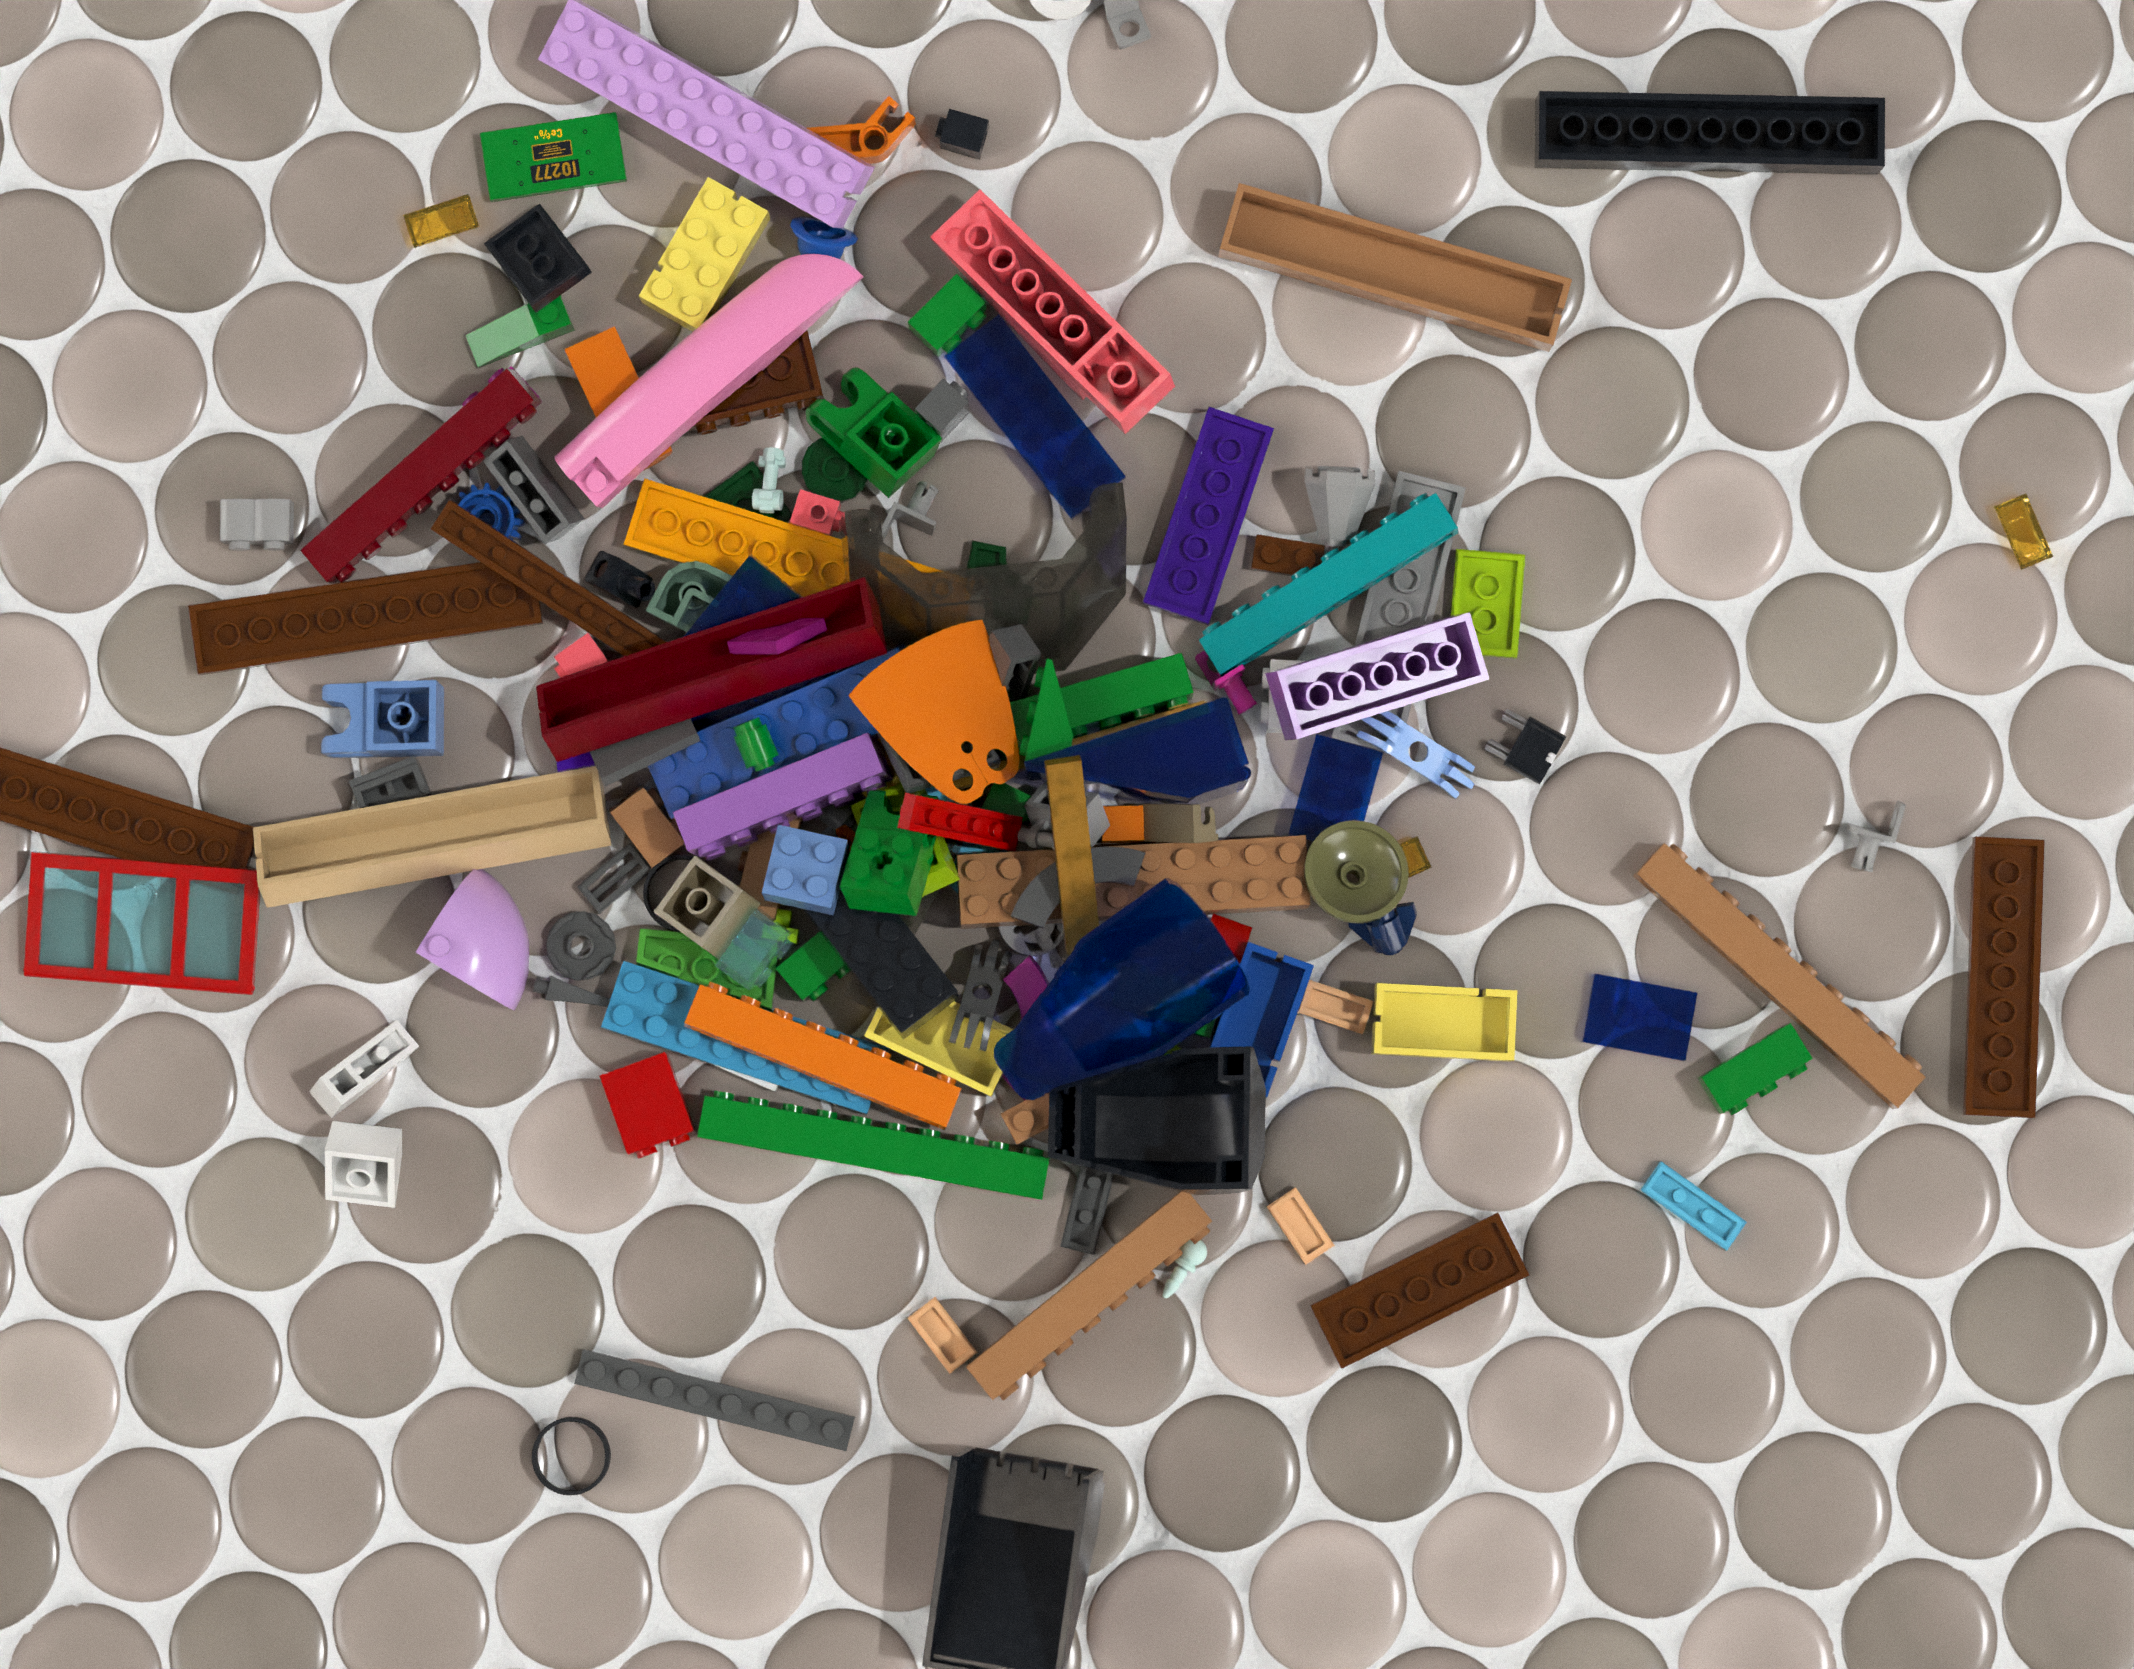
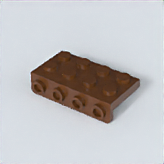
(782, 385)

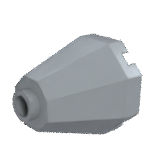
(1338, 500)

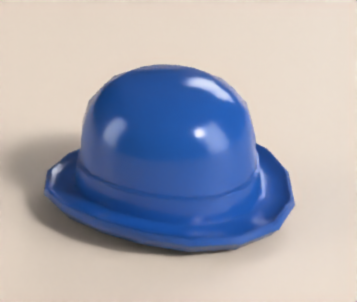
(820, 238)

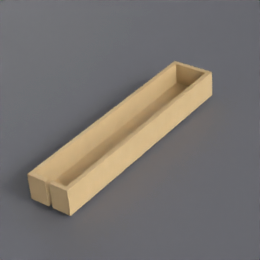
(431, 836)

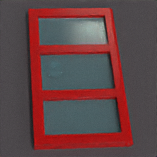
(142, 923)

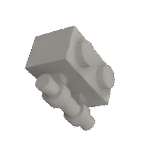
(1039, 814)

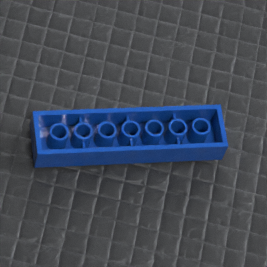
(798, 722)

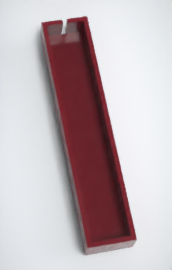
(701, 673)

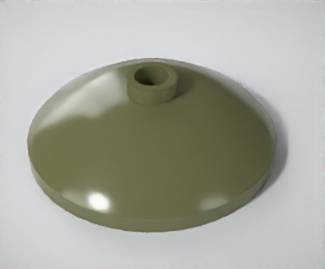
(1362, 851)

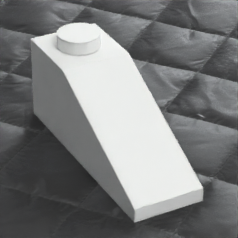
(363, 1069)

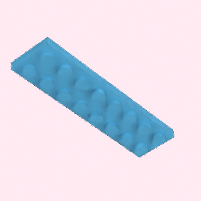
(654, 1011)

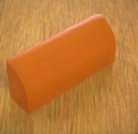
(604, 372)

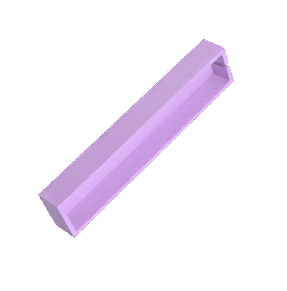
(706, 113)

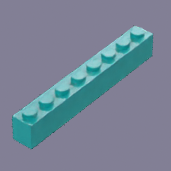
(1328, 585)

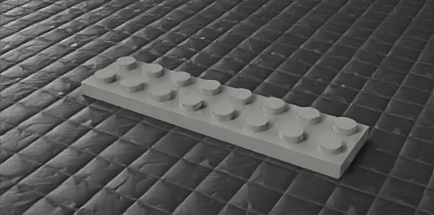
(1406, 596)

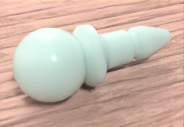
(1192, 1255)

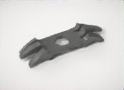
(981, 1009)

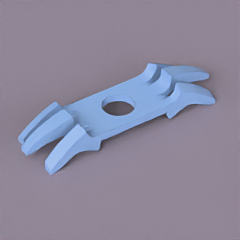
(1437, 756)

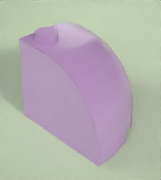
(481, 939)

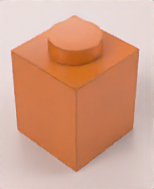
(1125, 824)

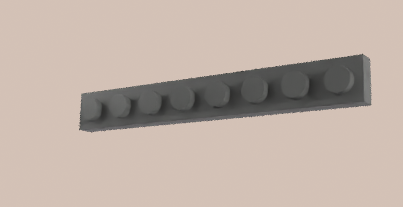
(715, 1400)

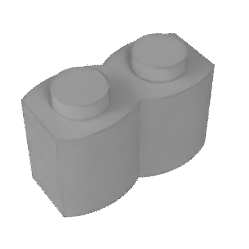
(256, 522)

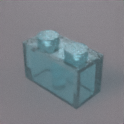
(754, 950)

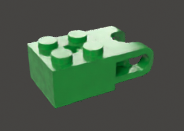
(875, 433)
(886, 862)

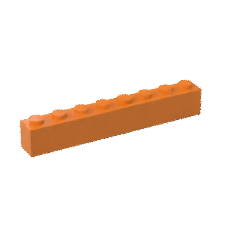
(823, 1056)

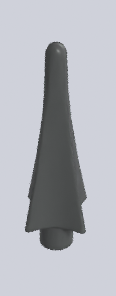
(562, 991)

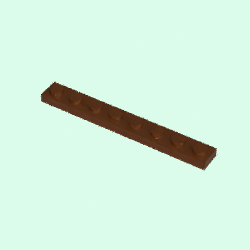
(543, 581)

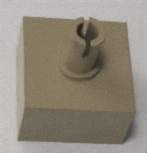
(706, 907)

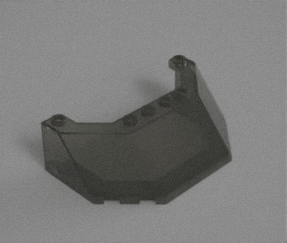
(1054, 600)

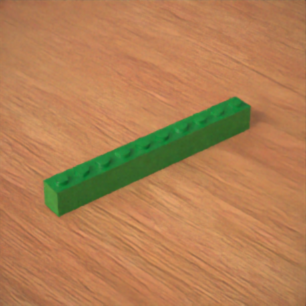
(873, 1147)

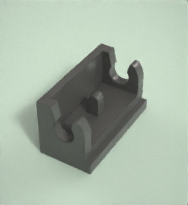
(391, 784)

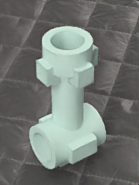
(768, 498)

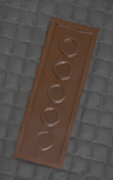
(1419, 1290)

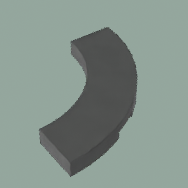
(1042, 894)

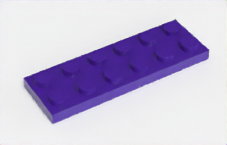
(1208, 516)

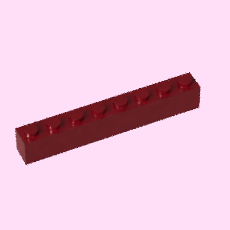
(421, 476)

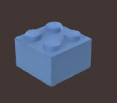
(805, 870)

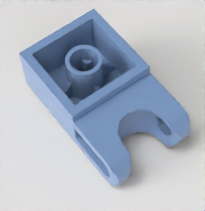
(376, 719)

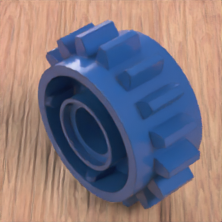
(494, 502)

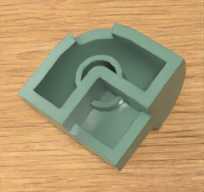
(686, 593)

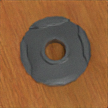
(560, 949)

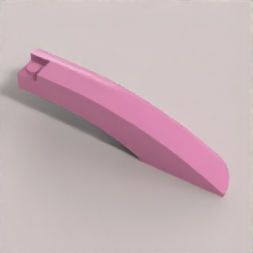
(703, 372)

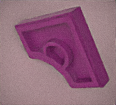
(778, 638)

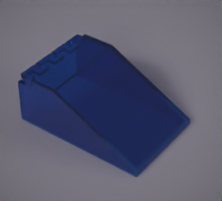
(1163, 761)

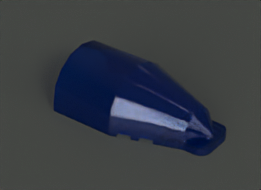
(1125, 994)

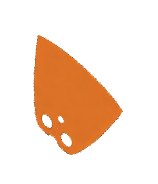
(938, 698)

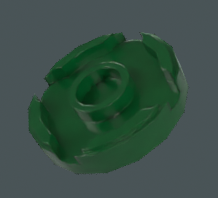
(830, 473)

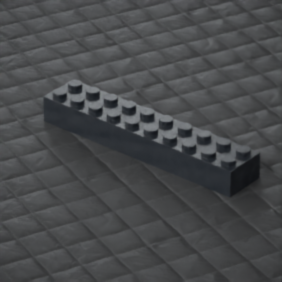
(1709, 132)

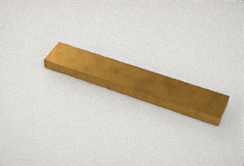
(1072, 848)

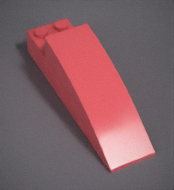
(1053, 313)

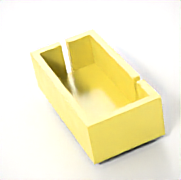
(704, 255)
(1444, 1022)
(932, 1048)

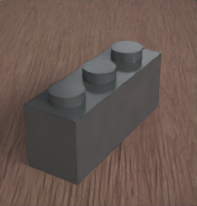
(533, 489)

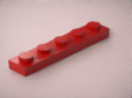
(959, 822)

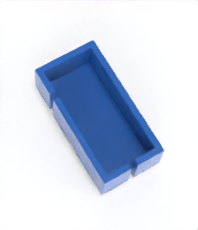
(1268, 1011)

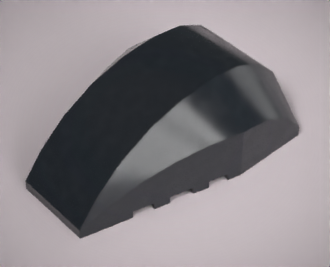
(1168, 1121)

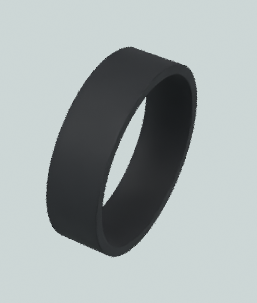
(647, 884)
(541, 1477)

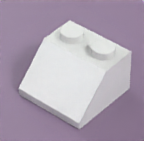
(363, 1164)

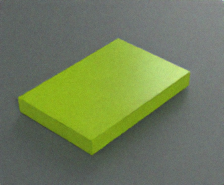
(1491, 590)

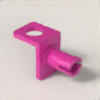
(1230, 682)

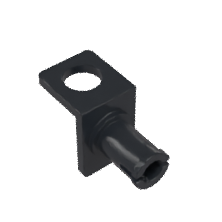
(621, 579)

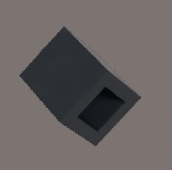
(962, 133)

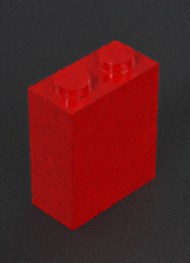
(648, 1105)

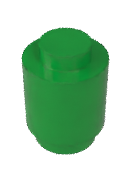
(755, 744)

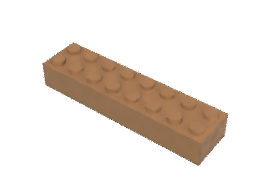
(1088, 1294)

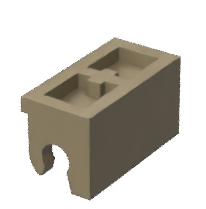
(1178, 823)

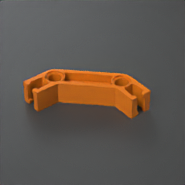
(853, 136)

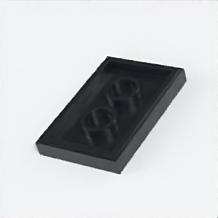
(538, 258)

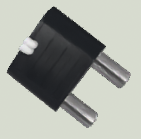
(1533, 748)

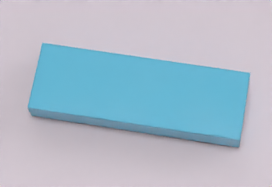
(1693, 1206)

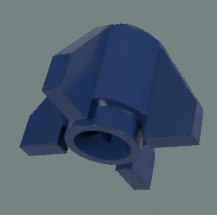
(1390, 932)

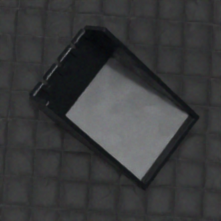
(1011, 1562)

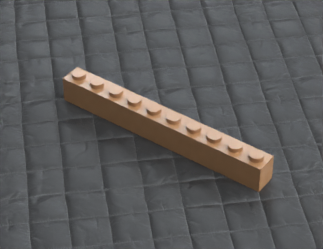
(1779, 975)

